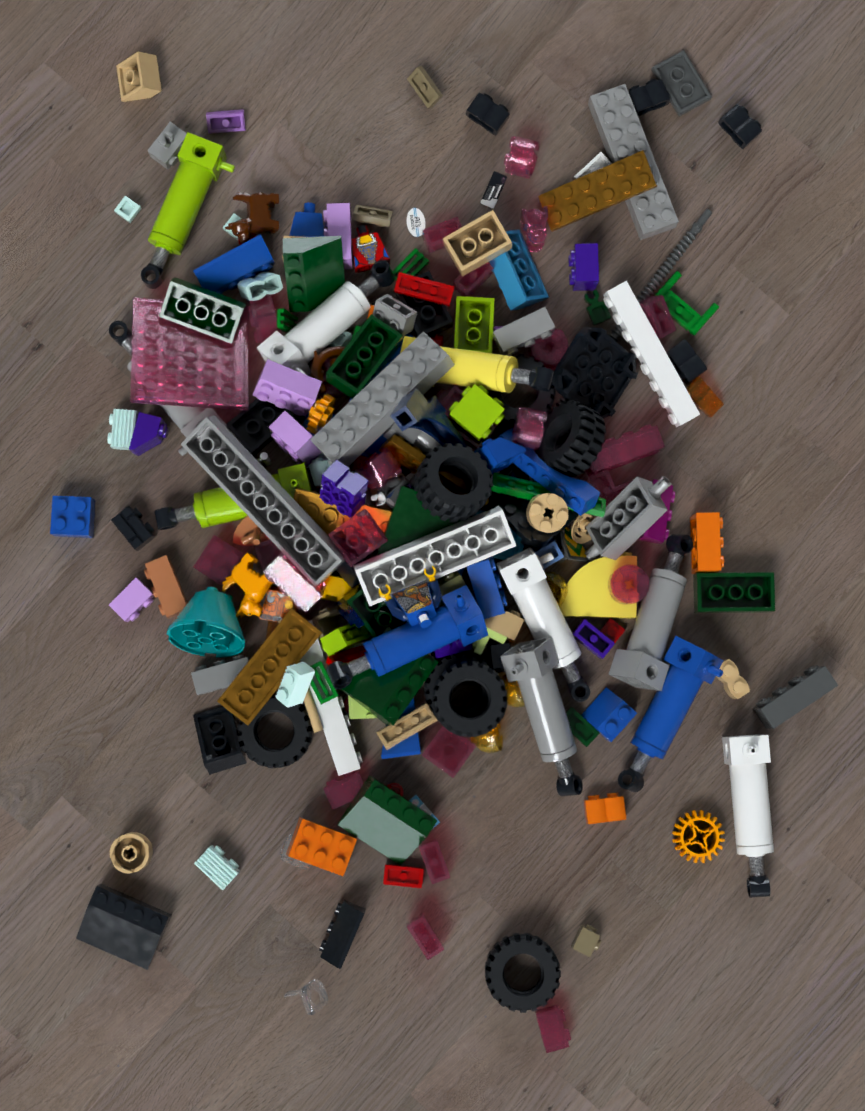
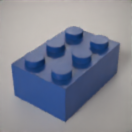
(487, 587)

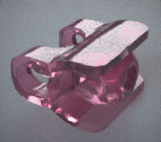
(533, 227)

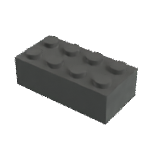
(795, 697)

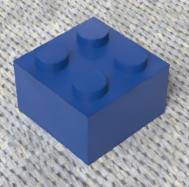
(72, 516)

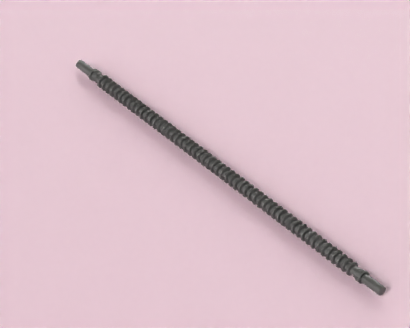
(696, 228)

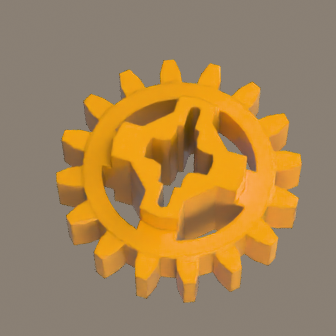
(320, 413)

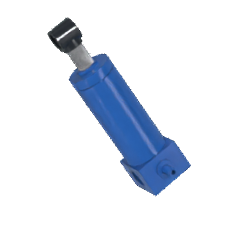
(456, 620)
(668, 708)

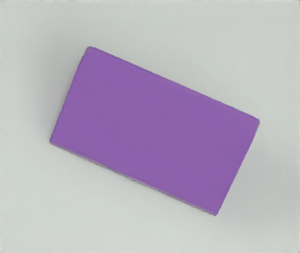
(225, 121)

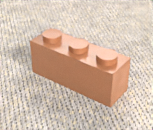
(166, 586)

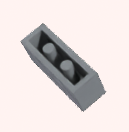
(524, 332)
(218, 676)

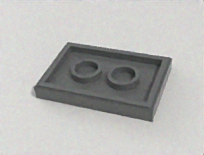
(682, 83)

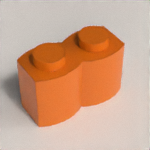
(604, 809)

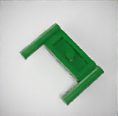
(681, 311)

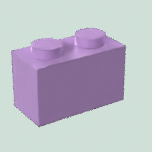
(132, 600)

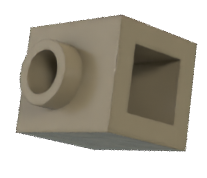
(586, 940)

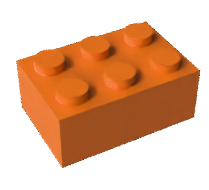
(706, 542)
(321, 846)

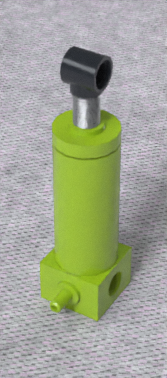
(199, 165)
(217, 507)

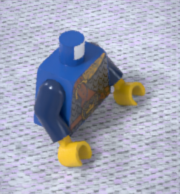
(416, 602)

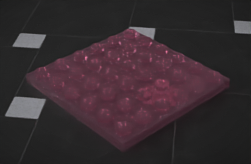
(184, 365)

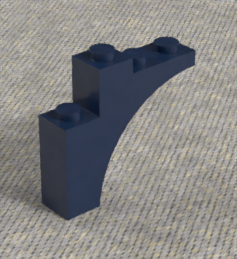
(428, 416)

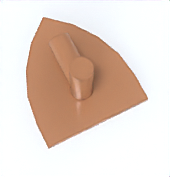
(248, 533)

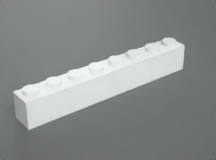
(651, 354)
(332, 719)

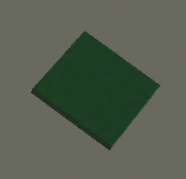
(410, 521)

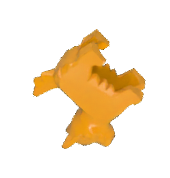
(252, 584)

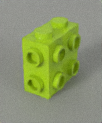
(477, 412)

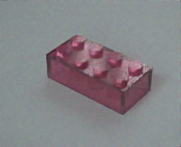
(627, 449)

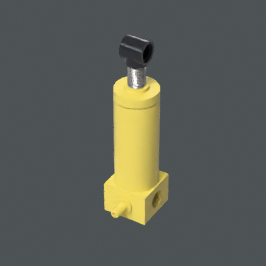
(490, 370)

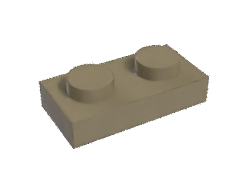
(424, 87)
(372, 215)

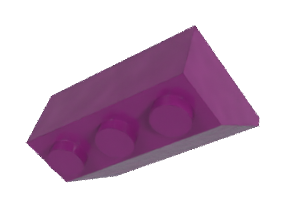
(657, 532)

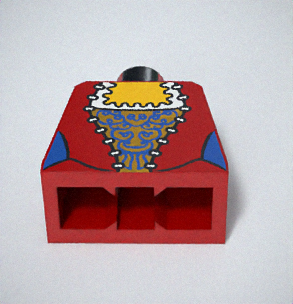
(367, 249)

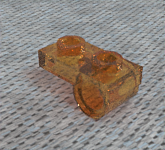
(704, 397)

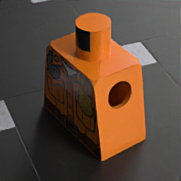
(276, 605)

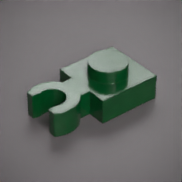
(597, 310)

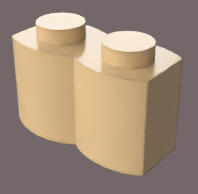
(733, 683)

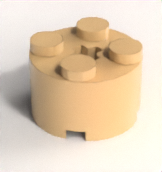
(558, 513)
(121, 857)

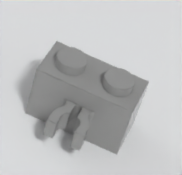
(167, 146)

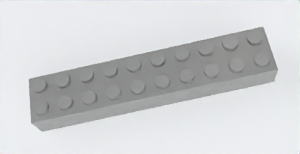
(263, 500)

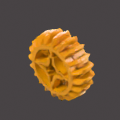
(706, 851)

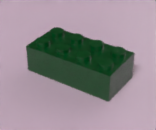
(364, 356)
(734, 592)

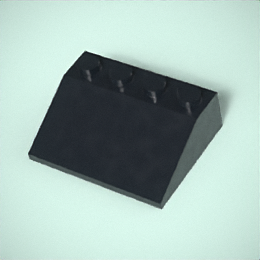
(123, 926)

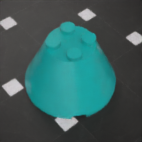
(208, 625)

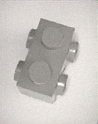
(395, 314)

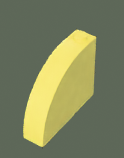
(589, 590)

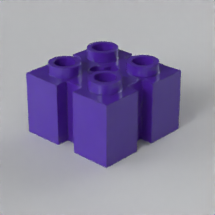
(343, 489)

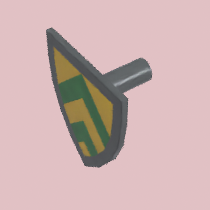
(571, 549)

